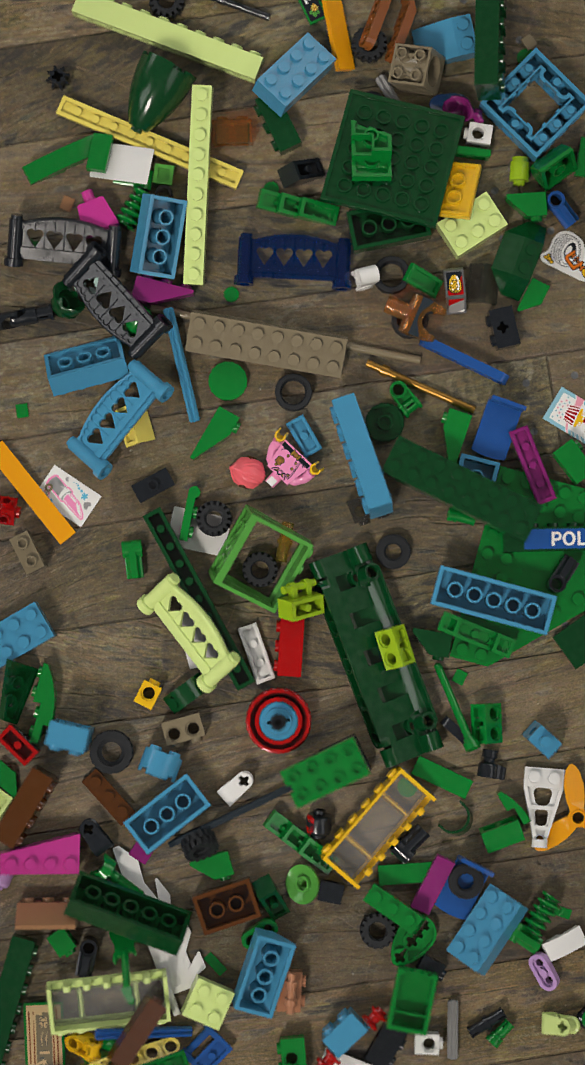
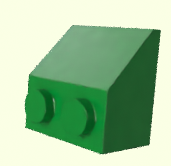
(554, 166)

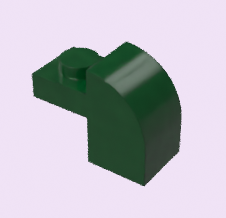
(183, 694)

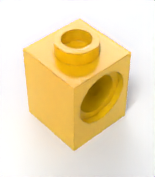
(140, 697)

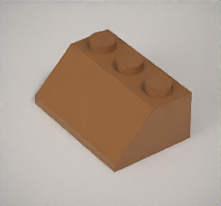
(43, 914)

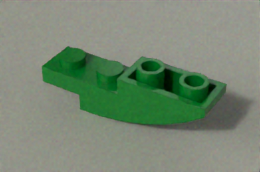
(46, 695)

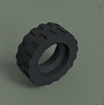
(126, 751)

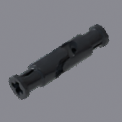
(26, 316)

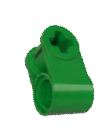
(405, 399)

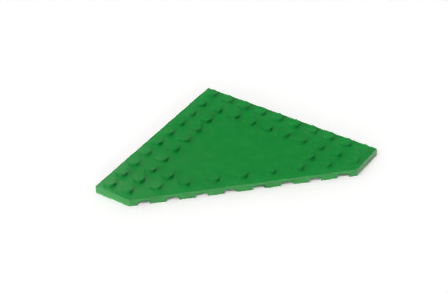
(528, 568)

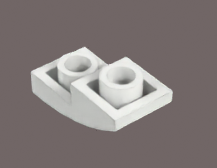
(564, 944)

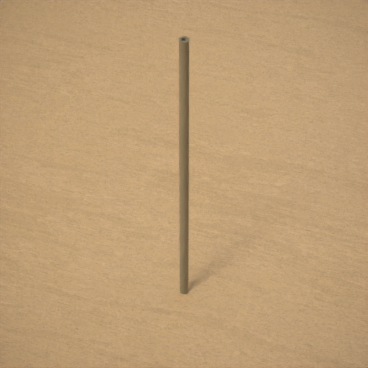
(350, 346)

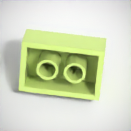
(466, 235)

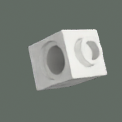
(486, 131)
(419, 1048)

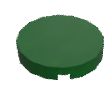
(227, 381)

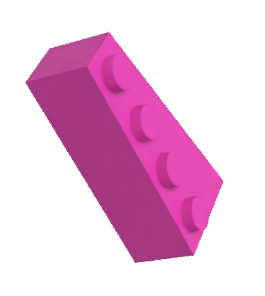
(49, 856)

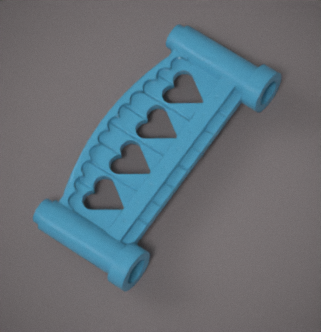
(149, 389)

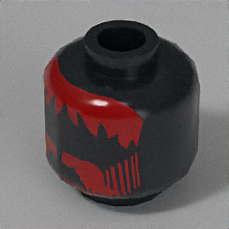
(318, 823)

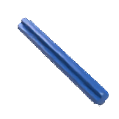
(158, 1032)

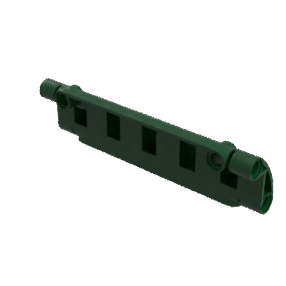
(384, 696)

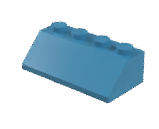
(86, 365)
(263, 973)

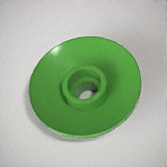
(296, 887)

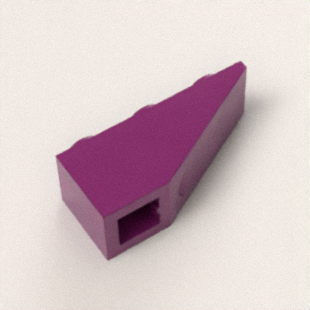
(157, 292)

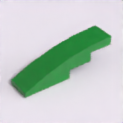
(58, 161)
(297, 207)
(297, 839)

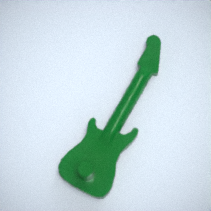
(123, 947)

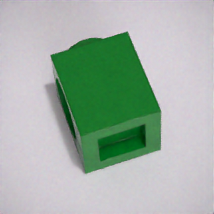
(62, 942)

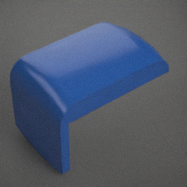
(497, 421)
(452, 904)

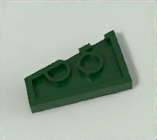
(15, 690)

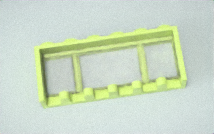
(98, 1002)

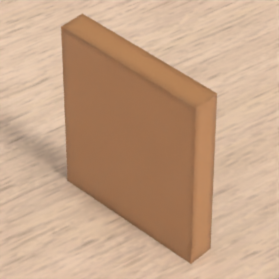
(67, 203)

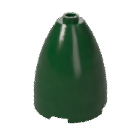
(156, 91)

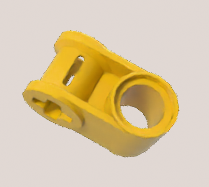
(84, 1045)

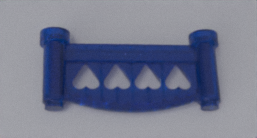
(251, 266)

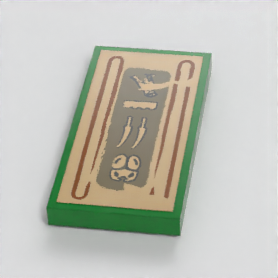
(40, 1045)

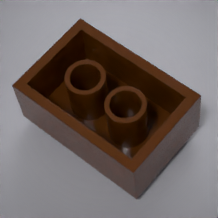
(226, 905)

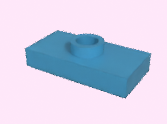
(304, 436)

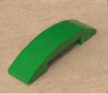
(476, 634)

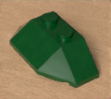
(517, 258)

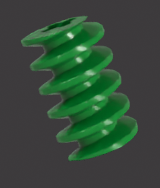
(132, 211)
(542, 913)

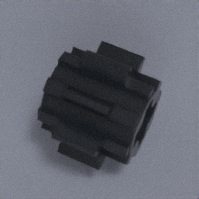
(52, 79)

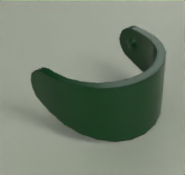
(467, 826)

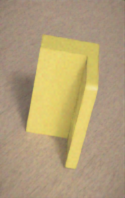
(140, 432)

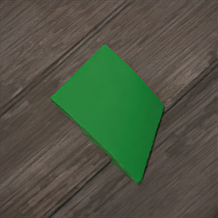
(370, 154)

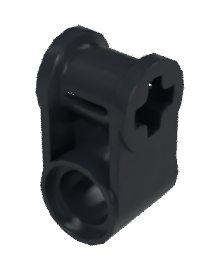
(97, 839)

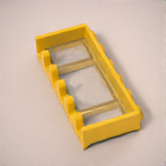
(376, 826)

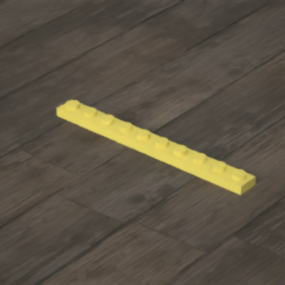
(163, 147)

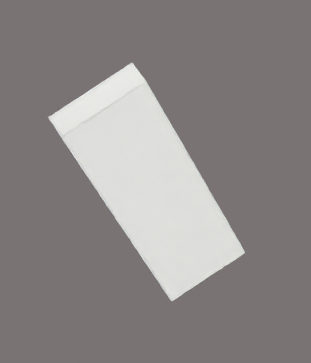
(256, 653)

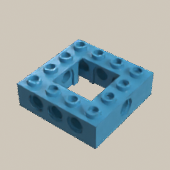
(556, 85)

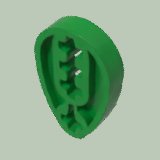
(413, 951)

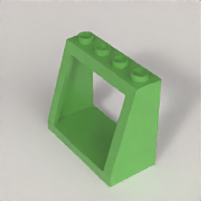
(233, 545)

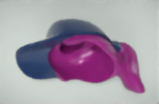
(456, 104)

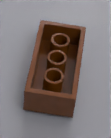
(25, 806)

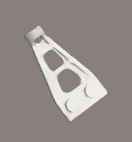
(542, 778)

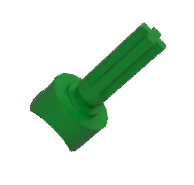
(107, 871)

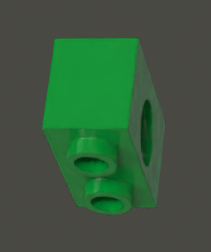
(292, 1044)

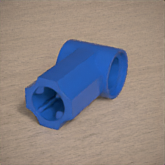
(563, 211)

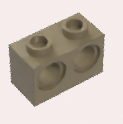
(28, 552)
(182, 725)

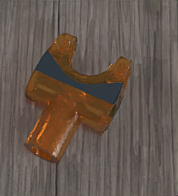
(412, 315)

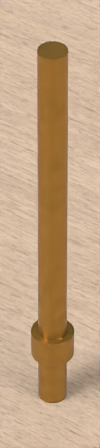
(386, 371)

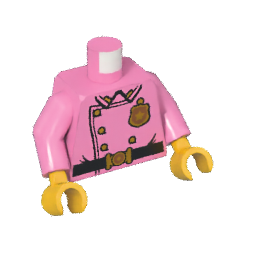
(288, 463)

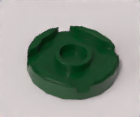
(384, 422)

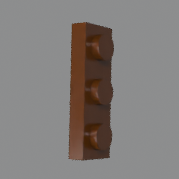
(108, 796)

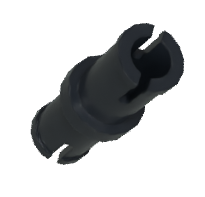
(486, 1022)

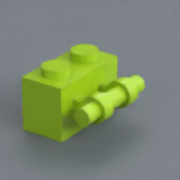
(302, 604)

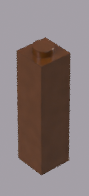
(137, 1031)

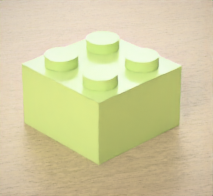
(207, 1002)

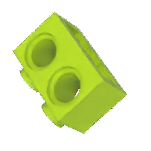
(395, 647)

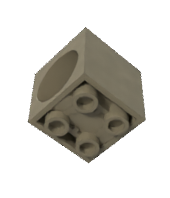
(416, 69)

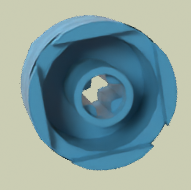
(159, 763)

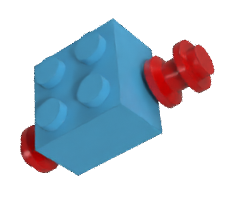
(347, 1031)

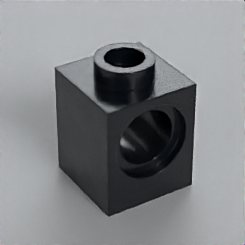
(330, 891)

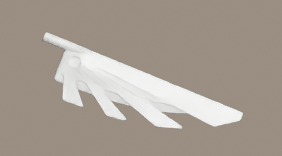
(178, 968)

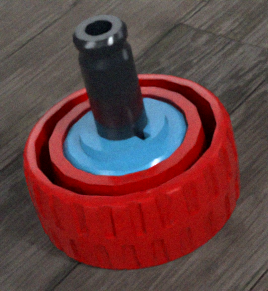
(278, 720)

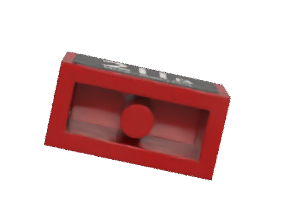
(19, 744)

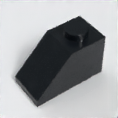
(300, 172)

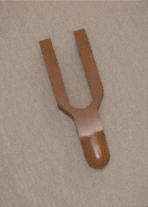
(376, 20)

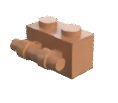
(290, 996)

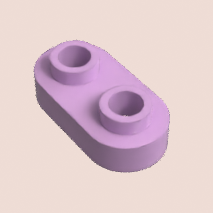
(543, 970)

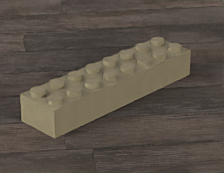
(266, 343)

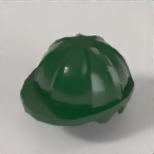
(66, 301)

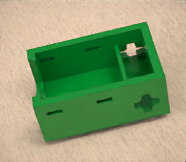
(411, 1000)

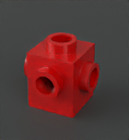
(9, 510)

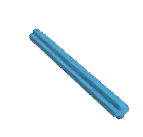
(182, 368)

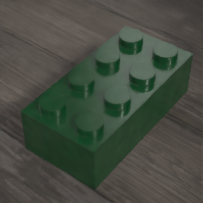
(377, 232)

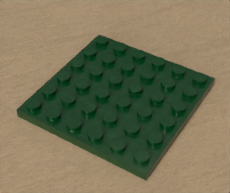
(420, 160)

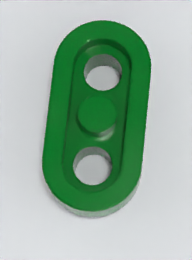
(260, 924)

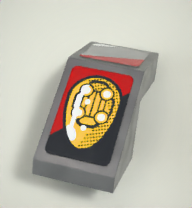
(455, 290)

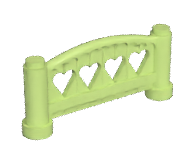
(212, 668)

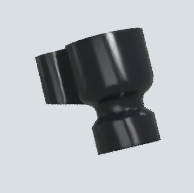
(488, 767)

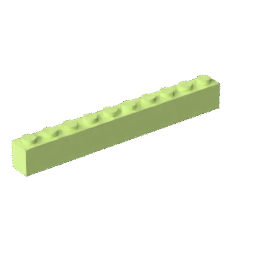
(171, 37)
(198, 185)

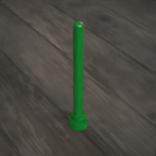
(470, 743)

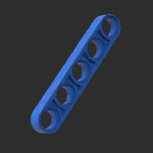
(466, 361)

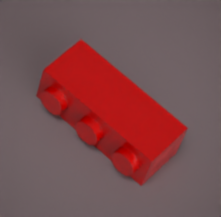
(289, 648)

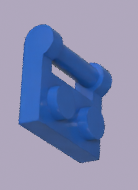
(212, 1053)

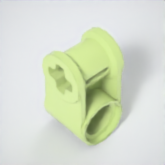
(559, 1024)

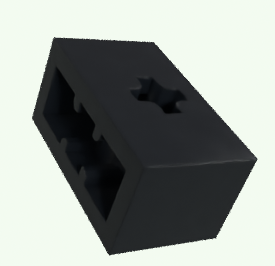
(506, 317)

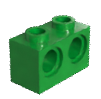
(487, 722)

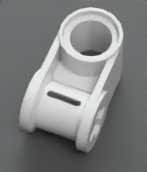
(366, 277)
(234, 789)

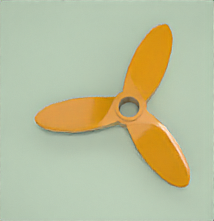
(575, 798)

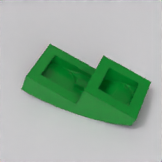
(509, 803)

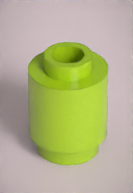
(519, 170)

